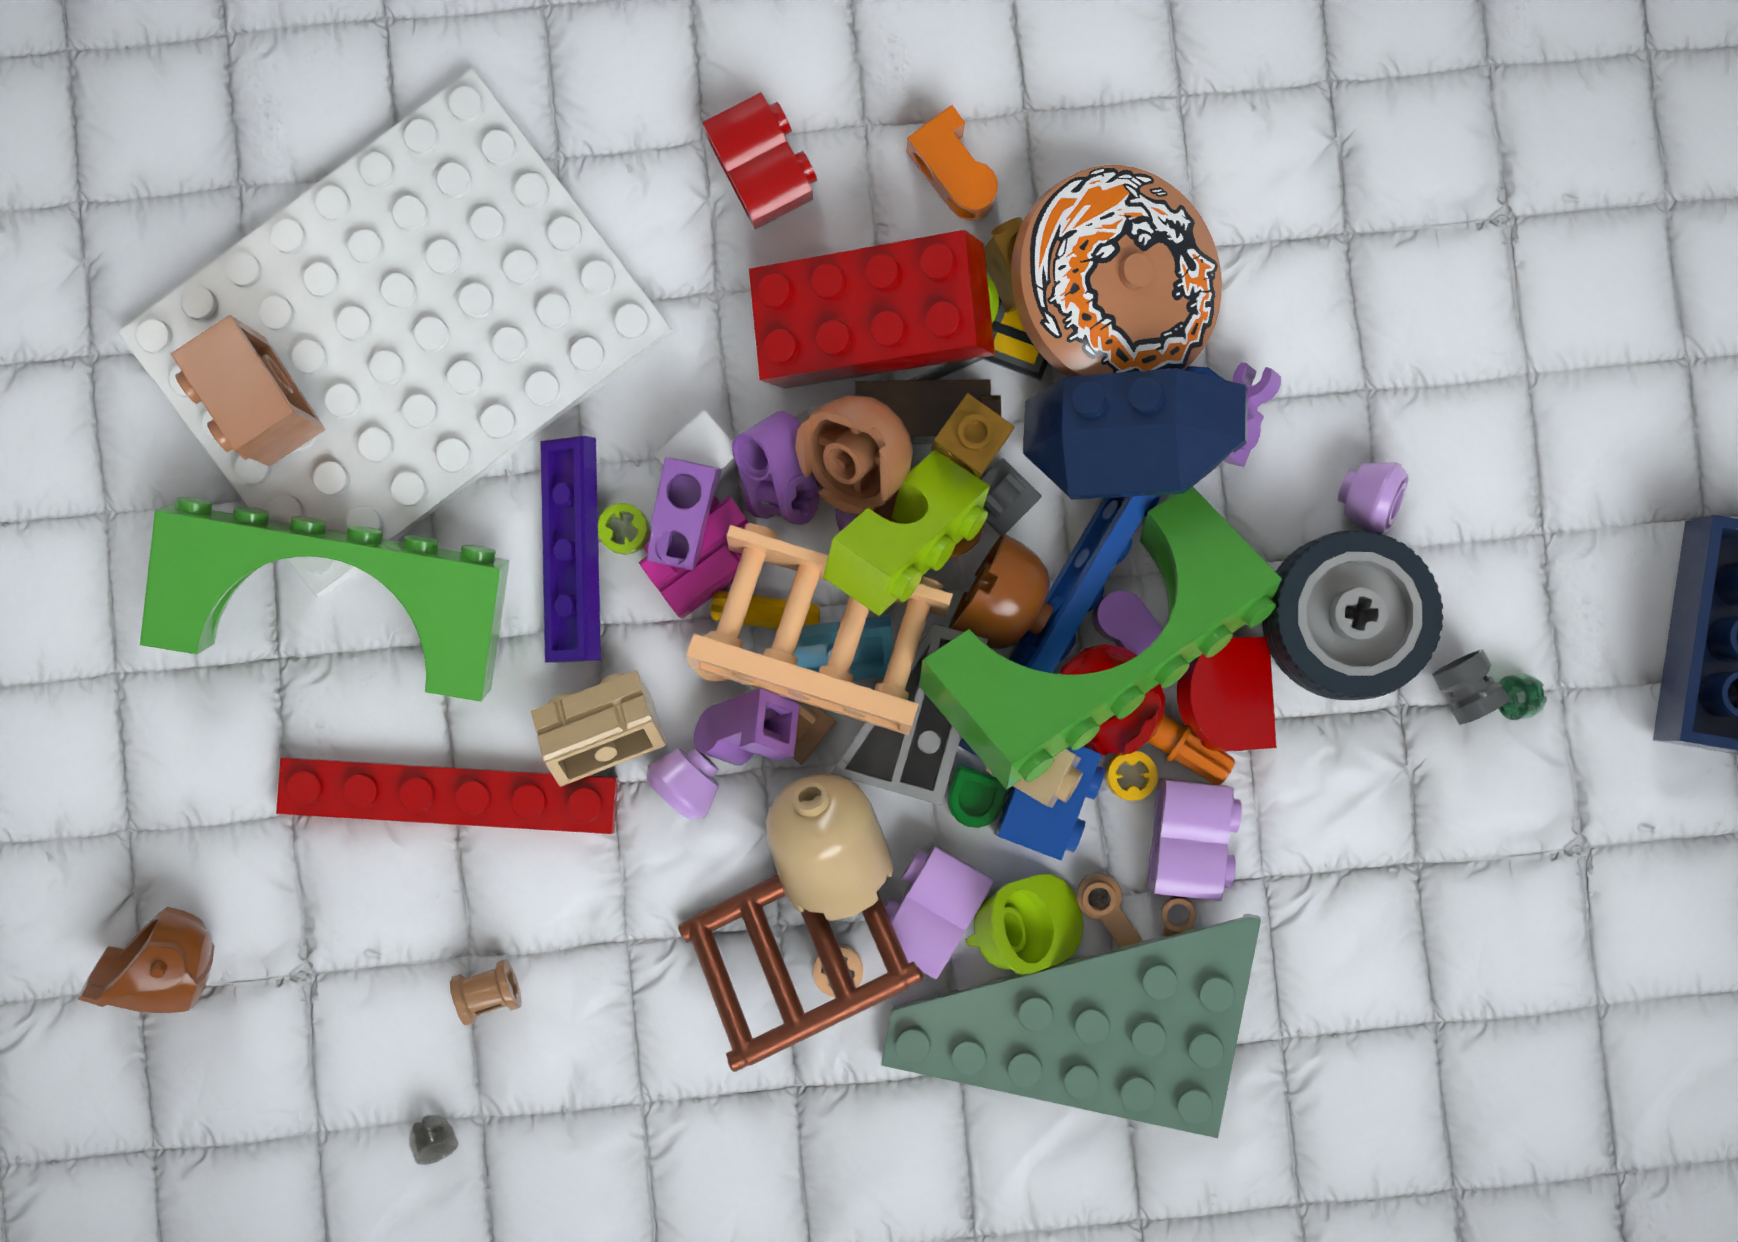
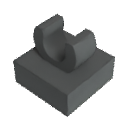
(1007, 497)

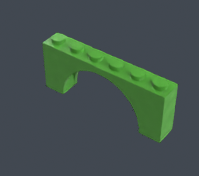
(208, 553)
(1028, 716)

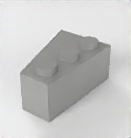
(913, 763)

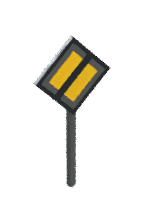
(1011, 347)

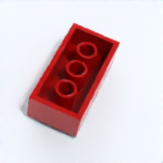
(872, 310)

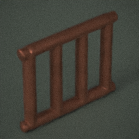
(797, 1024)

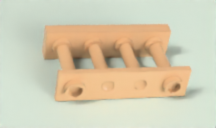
(777, 668)

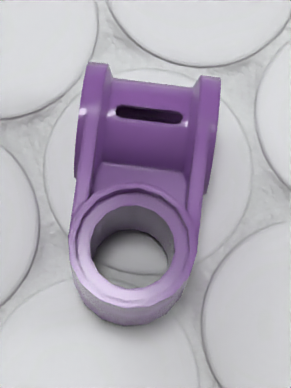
(772, 471)

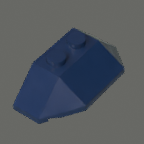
(1134, 431)

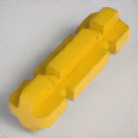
(762, 611)

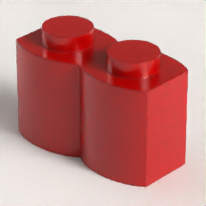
(759, 160)

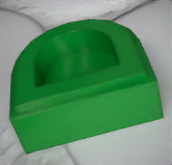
(975, 797)

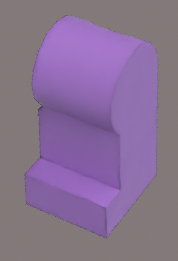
(682, 512)
(1126, 621)
(746, 727)

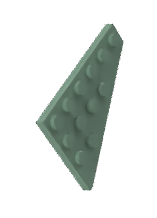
(1110, 1033)

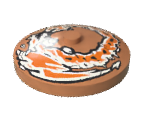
(1115, 274)

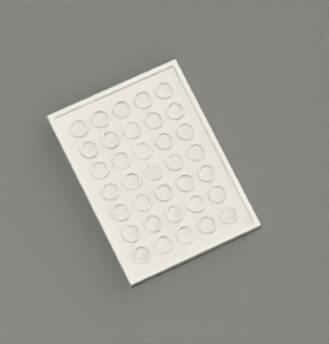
(428, 311)

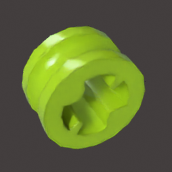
(608, 536)

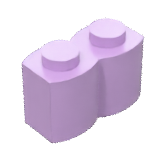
(1192, 839)
(936, 906)

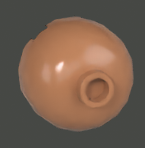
(855, 452)

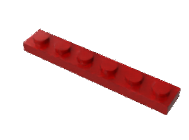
(445, 795)

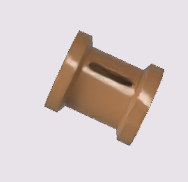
(485, 992)

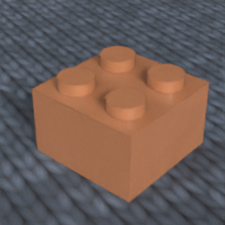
(245, 392)

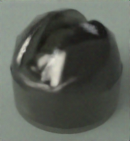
(432, 1140)

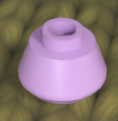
(1374, 495)
(685, 782)

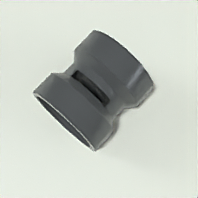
(1472, 690)

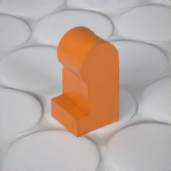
(960, 181)

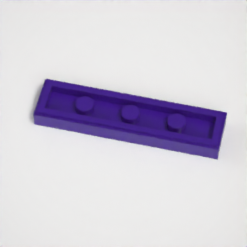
(570, 550)

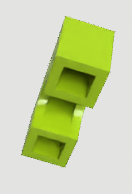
(886, 559)

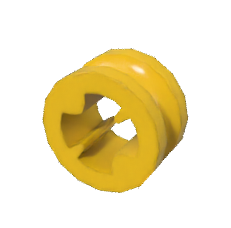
(1131, 792)

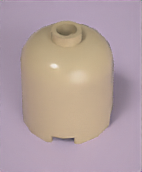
(827, 846)

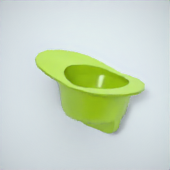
(1028, 925)

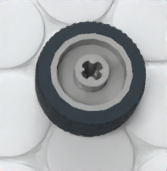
(1393, 609)

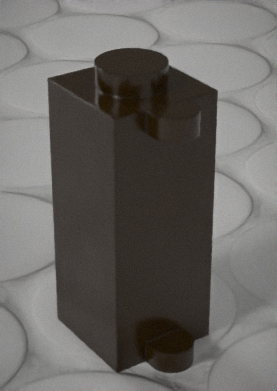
(927, 404)

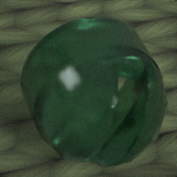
(1533, 693)

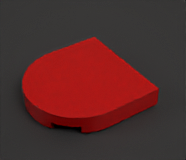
(1230, 697)

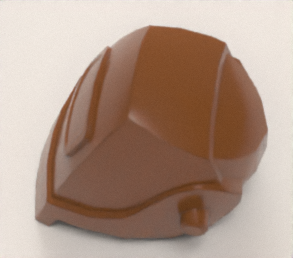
(157, 970)

